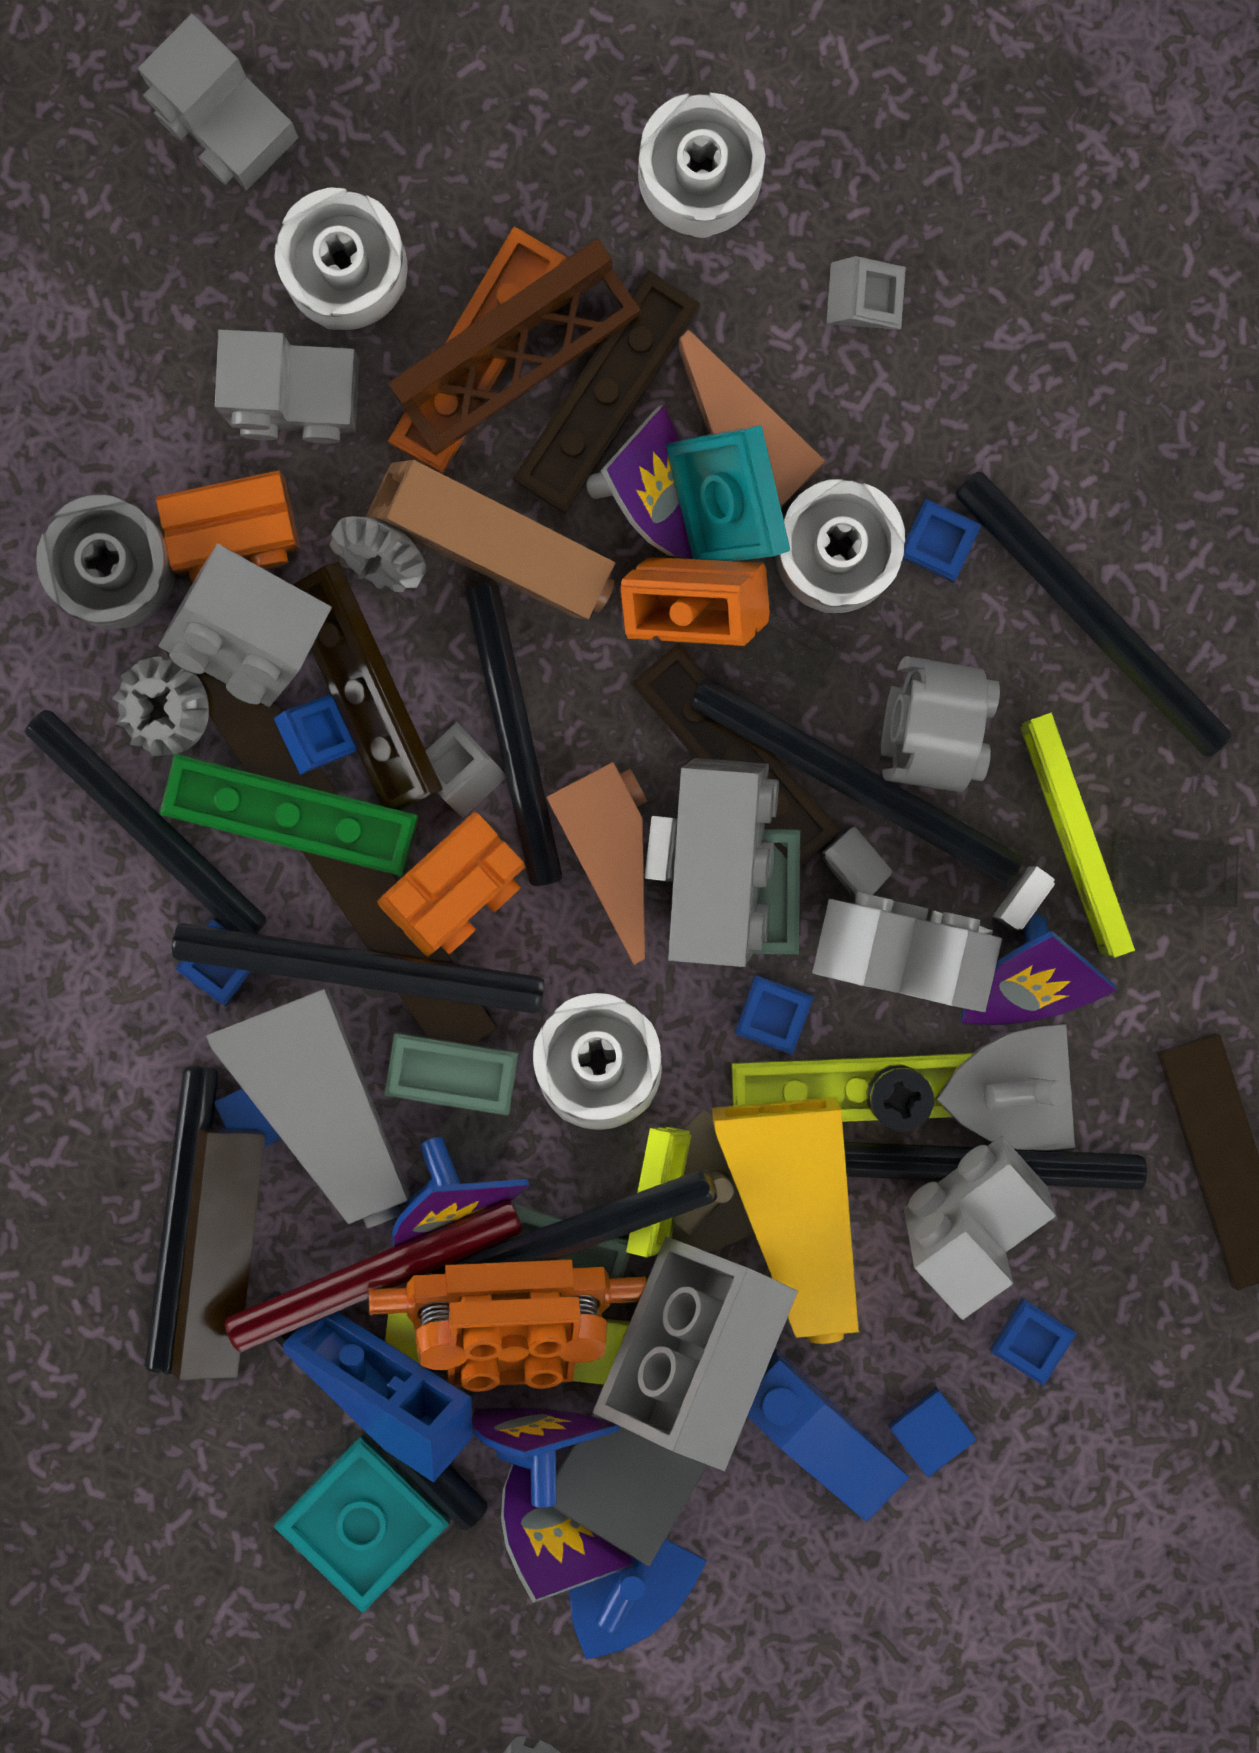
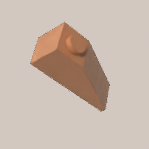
(731, 405)
(607, 836)

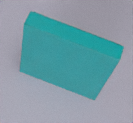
(728, 495)
(362, 1523)

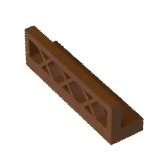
(502, 327)

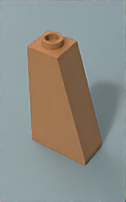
(492, 539)

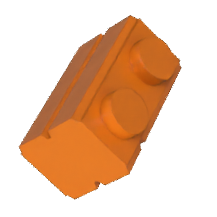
(242, 515)
(695, 600)
(452, 886)

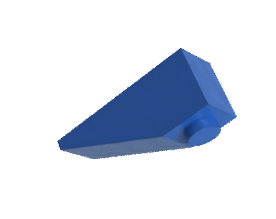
(385, 1392)
(823, 1439)

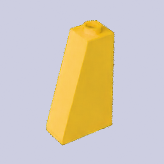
(796, 1197)

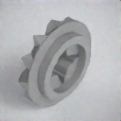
(378, 552)
(185, 705)

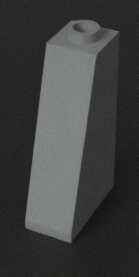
(316, 1099)

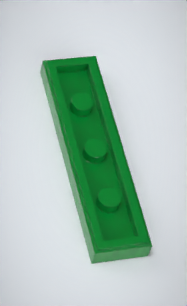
(289, 814)

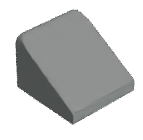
(866, 293)
(463, 770)
(856, 863)

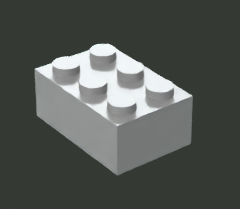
(721, 862)
(695, 1353)

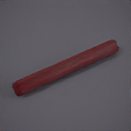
(376, 1272)

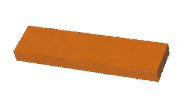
(513, 269)

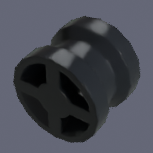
(895, 1087)

